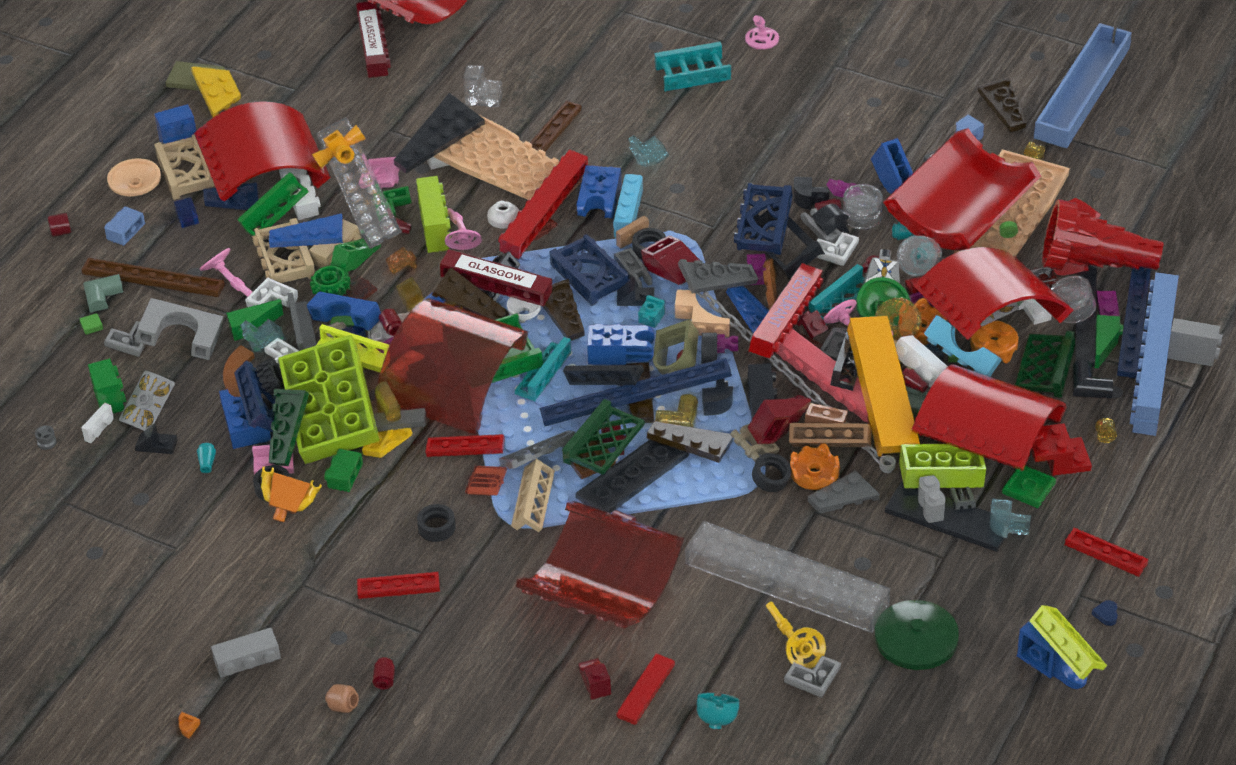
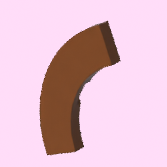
(770, 281)
(235, 360)

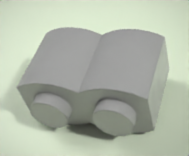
(931, 498)

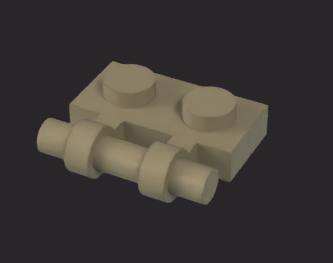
(756, 449)

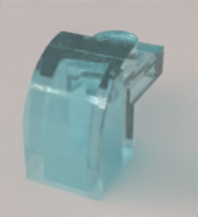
(649, 153)
(262, 336)
(1004, 521)

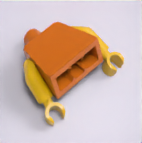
(286, 493)

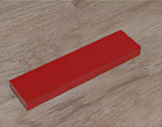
(465, 445)
(1106, 552)
(398, 585)
(645, 689)

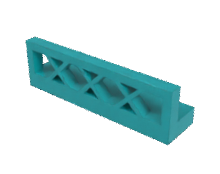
(835, 292)
(544, 374)

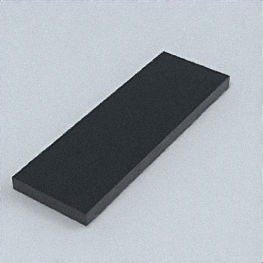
(630, 476)
(966, 524)

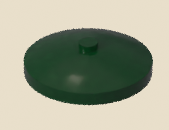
(916, 635)

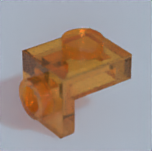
(400, 260)

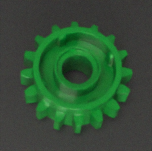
(330, 280)

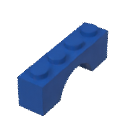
(327, 305)

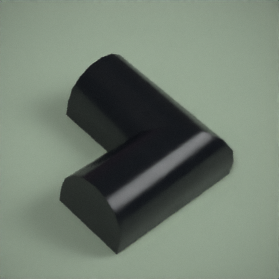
(1086, 386)

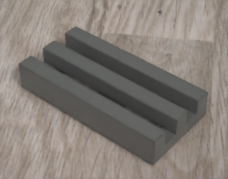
(971, 501)

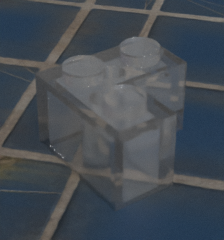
(481, 91)

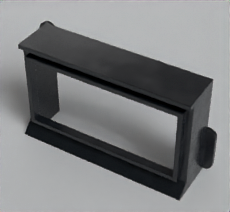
(808, 254)

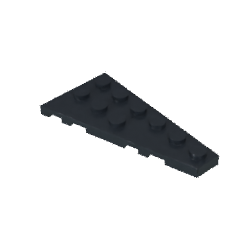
(443, 128)

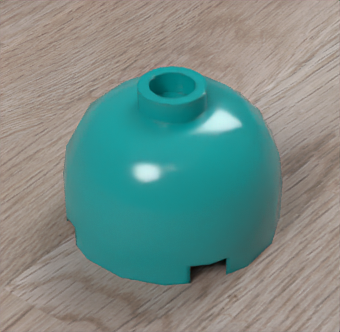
(717, 709)

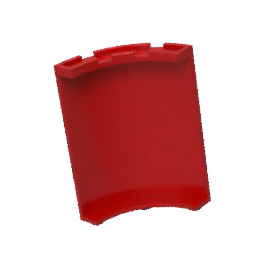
(960, 192)

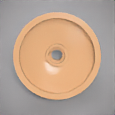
(134, 177)

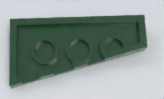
(287, 420)

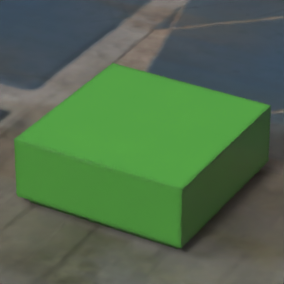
(91, 324)

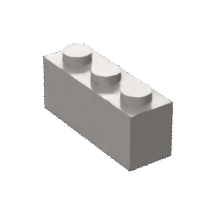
(245, 652)

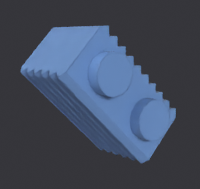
(124, 225)

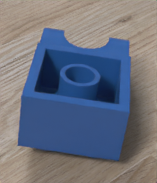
(599, 190)
(619, 344)
(237, 424)
(1041, 655)

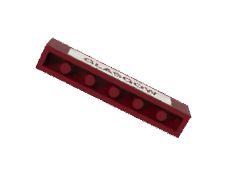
(372, 39)
(498, 277)

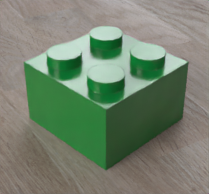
(107, 385)

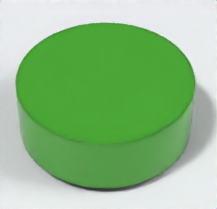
(1008, 229)

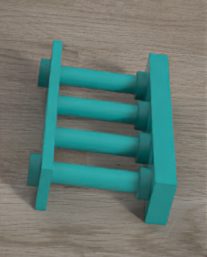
(688, 56)

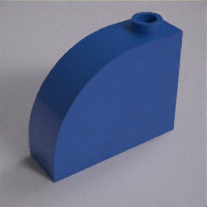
(891, 165)

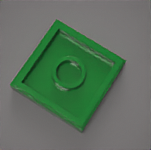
(1029, 486)

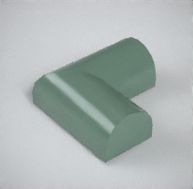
(99, 288)

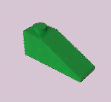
(352, 254)
(255, 315)
(1107, 335)

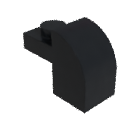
(806, 195)
(831, 218)
(717, 399)

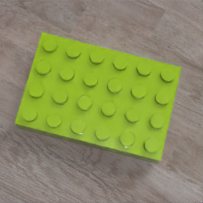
(338, 400)

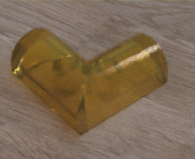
(387, 402)
(684, 415)

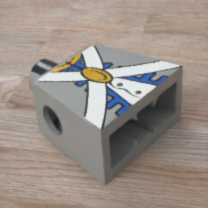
(883, 267)

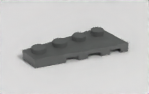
(536, 450)

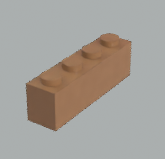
(830, 434)

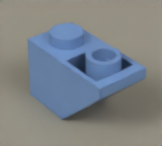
(974, 125)

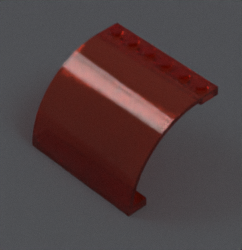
(447, 362)
(606, 566)

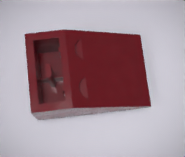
(664, 256)
(774, 418)

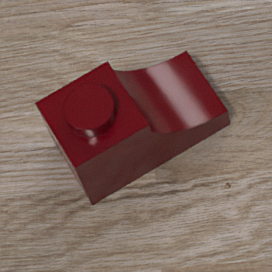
(595, 678)

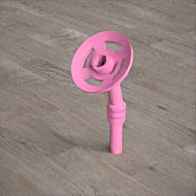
(761, 36)
(462, 234)
(217, 263)
(841, 314)

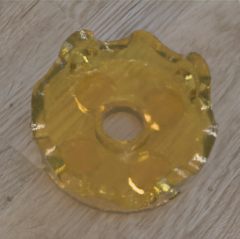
(910, 315)

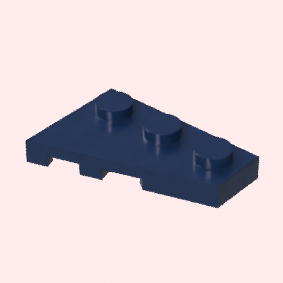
(242, 199)

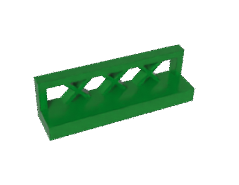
(271, 203)

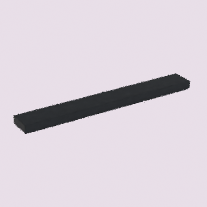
(1087, 329)

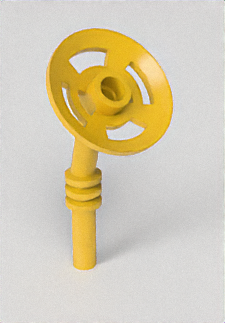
(800, 644)

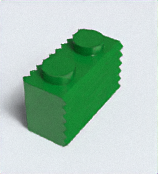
(343, 470)

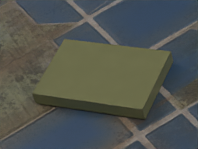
(182, 77)

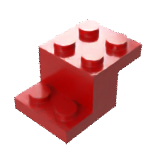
(1062, 453)

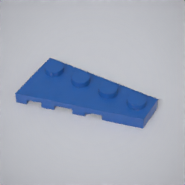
(315, 232)
(748, 306)

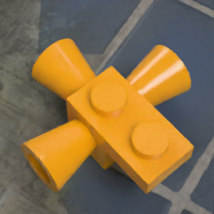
(339, 147)

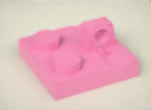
(385, 171)

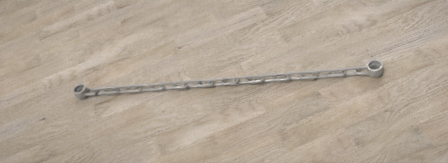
(886, 462)

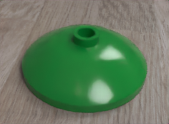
(876, 292)

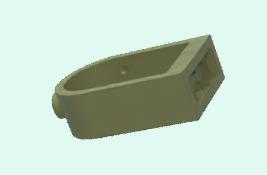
(673, 335)

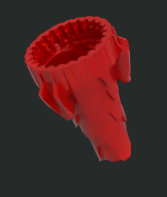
(1081, 239)

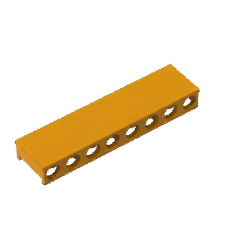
(882, 383)

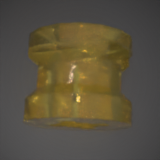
(1034, 151)
(1105, 430)

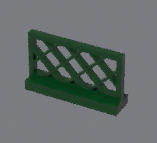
(1060, 364)
(590, 432)

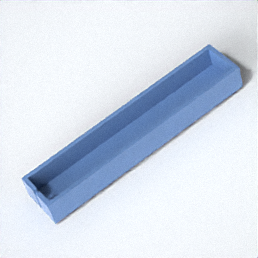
(1082, 86)
(1154, 354)

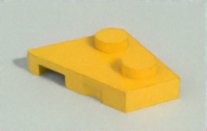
(388, 441)

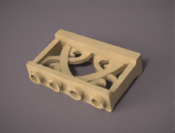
(185, 184)
(296, 269)

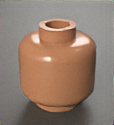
(342, 698)

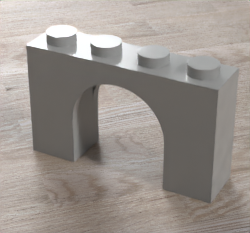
(163, 314)

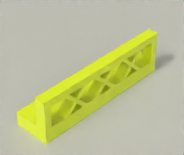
(369, 356)
(1066, 641)

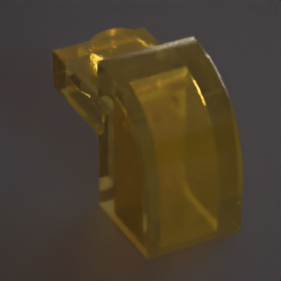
(410, 293)

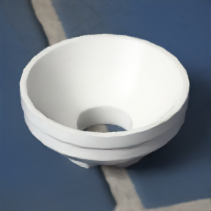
(502, 218)
(516, 306)

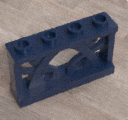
(774, 238)
(563, 263)
(250, 392)

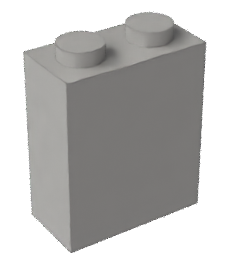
(1194, 342)

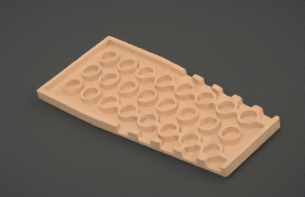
(500, 159)
(1029, 208)

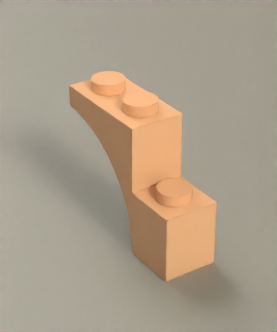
(688, 308)

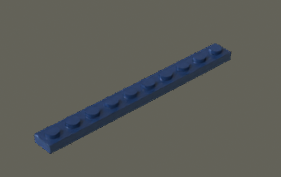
(1134, 323)
(633, 393)

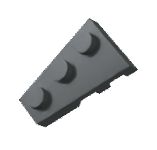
(845, 491)

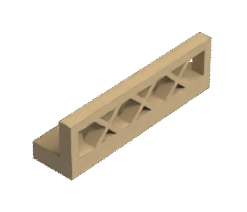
(529, 491)

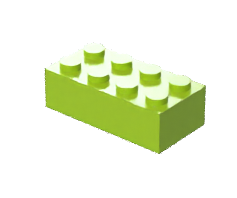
(433, 213)
(947, 463)

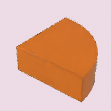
(188, 724)

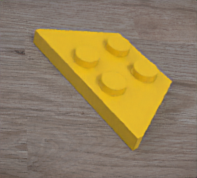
(216, 87)

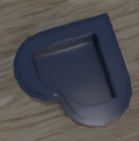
(1106, 612)

